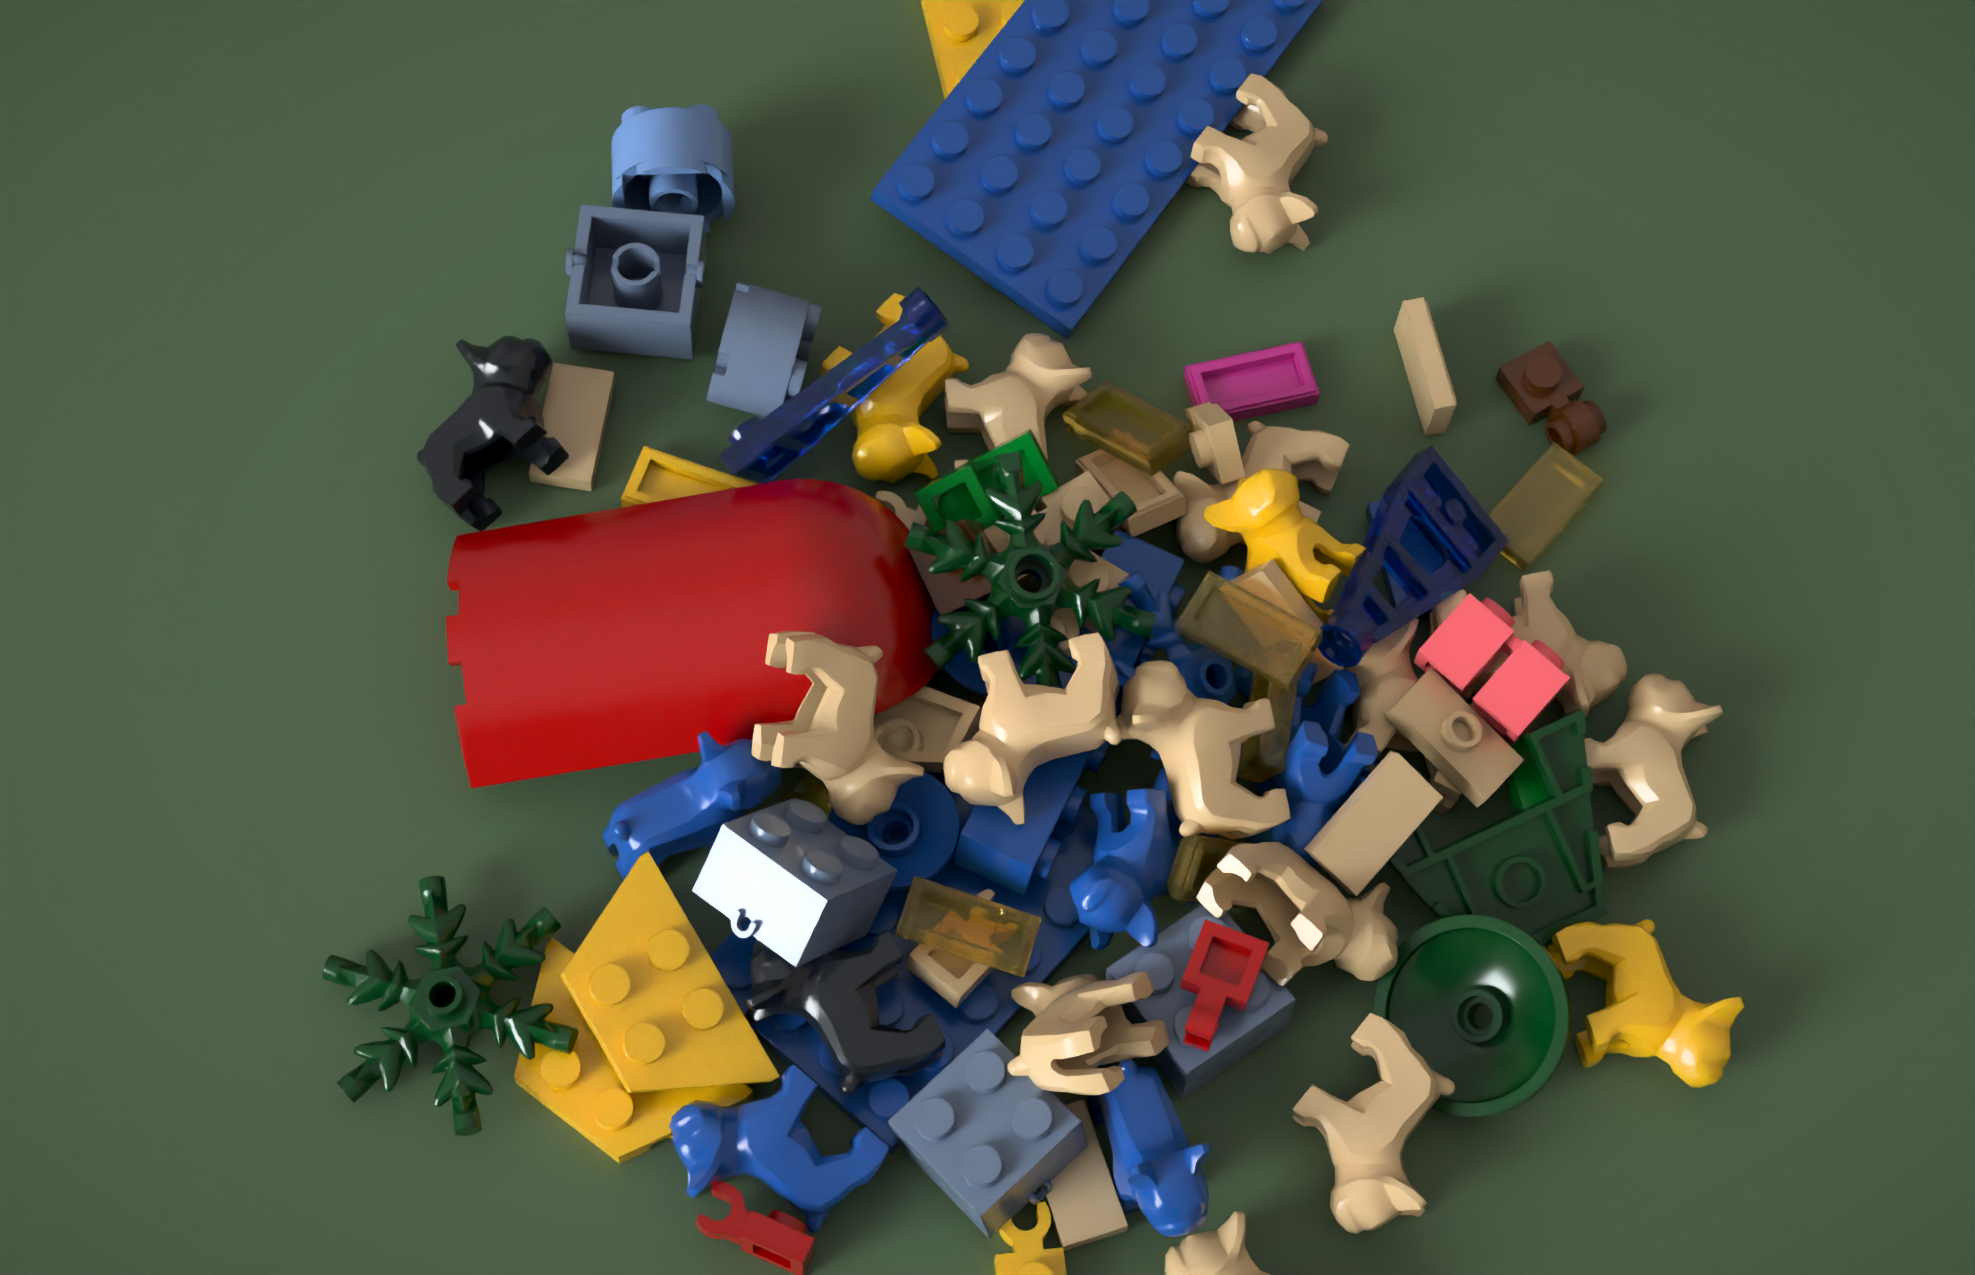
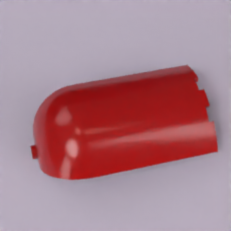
(656, 620)

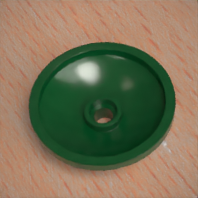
(1441, 982)

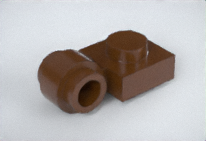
(1544, 387)

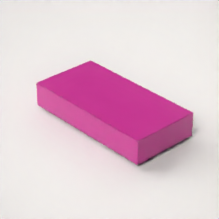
(1255, 381)

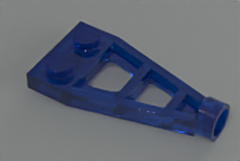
(772, 444)
(1453, 525)

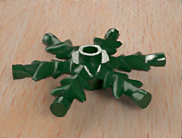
(1028, 556)
(457, 1022)

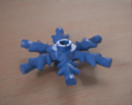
(1204, 670)

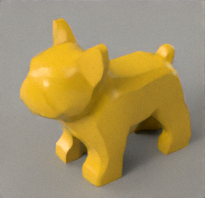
(887, 422)
(1274, 528)
(1643, 1005)

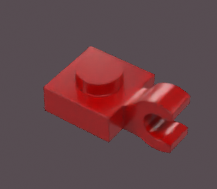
(1221, 974)
(773, 1238)

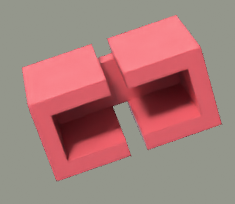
(1522, 684)

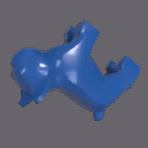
(1318, 766)
(690, 805)
(1128, 866)
(773, 1146)
(1152, 1154)

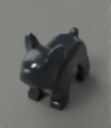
(492, 427)
(841, 1005)

